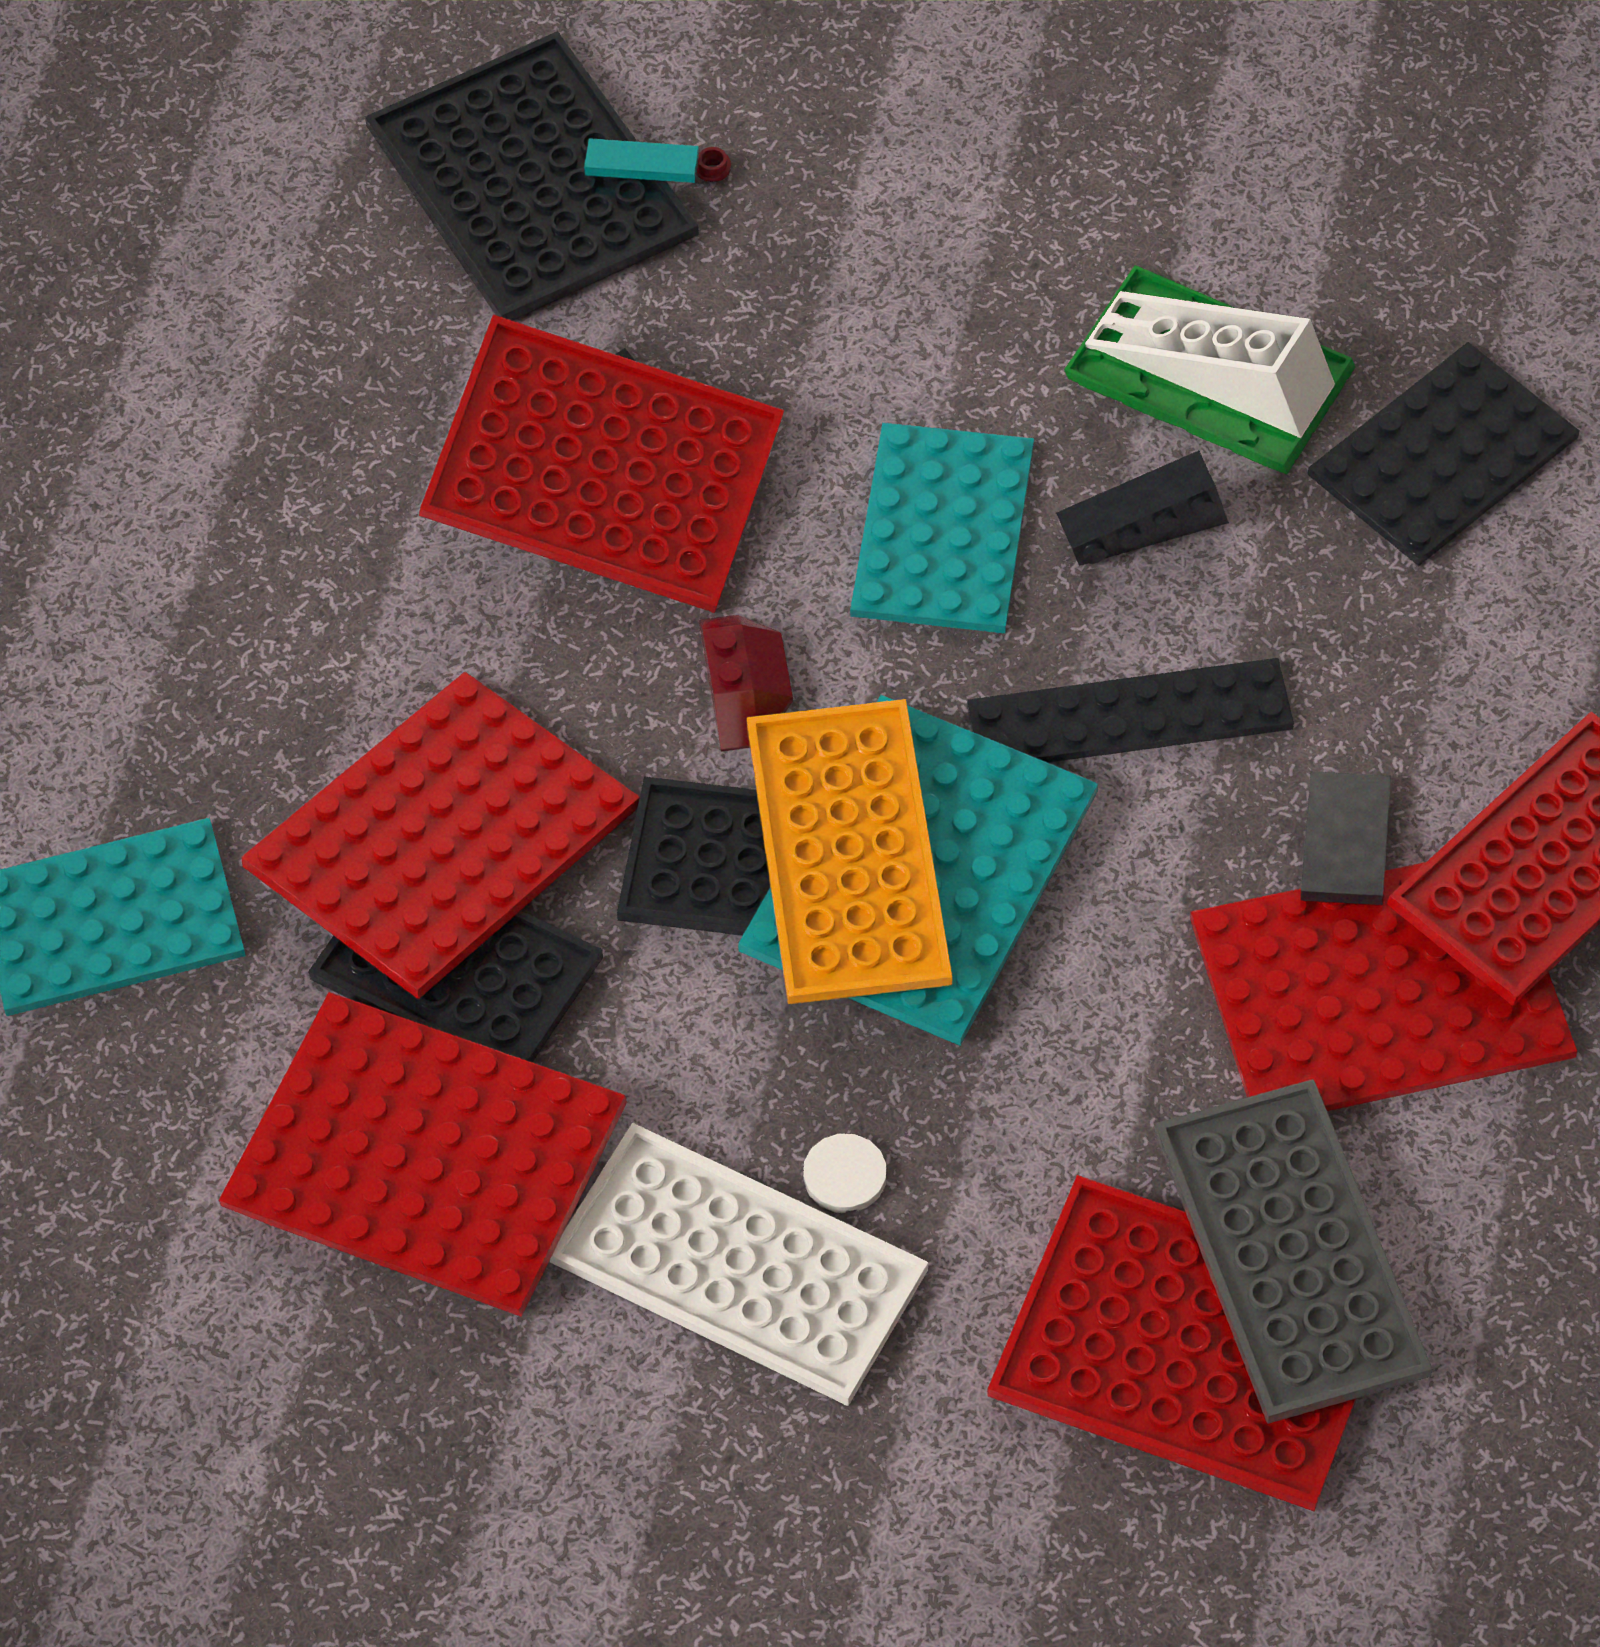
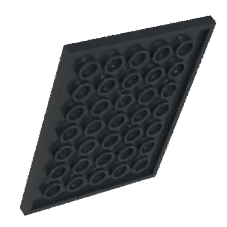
(506, 181)

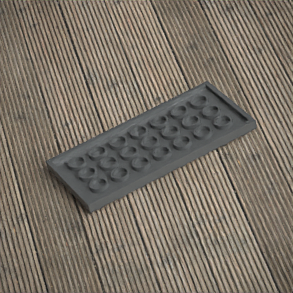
(1292, 1251)

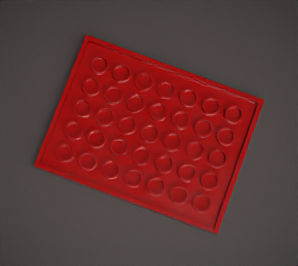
(602, 463)
(440, 834)
(1362, 1001)
(424, 1153)
(1139, 1351)

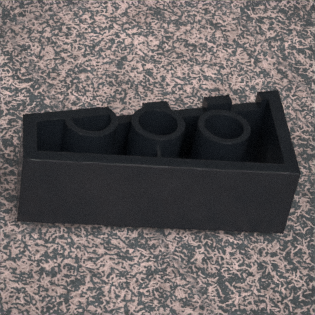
(1144, 511)

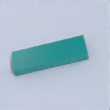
(641, 160)

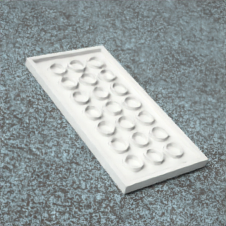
(739, 1263)

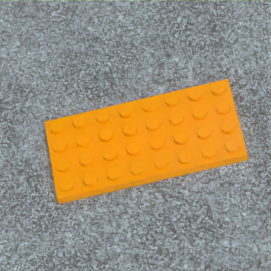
(848, 852)

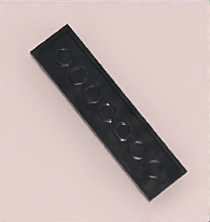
(1138, 712)

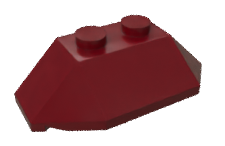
(744, 675)

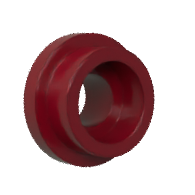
(713, 156)

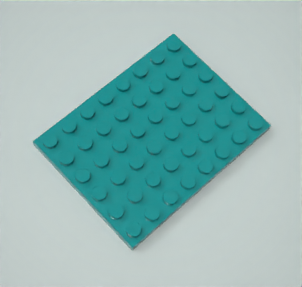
(995, 842)

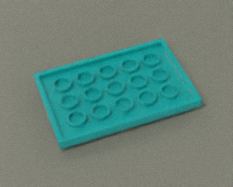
(942, 528)
(114, 916)

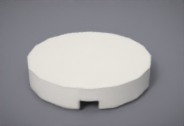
(844, 1173)

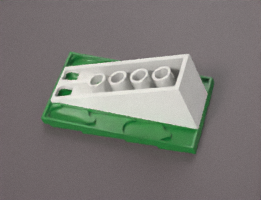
(1212, 368)

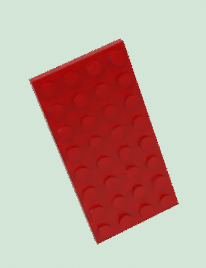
(1521, 874)

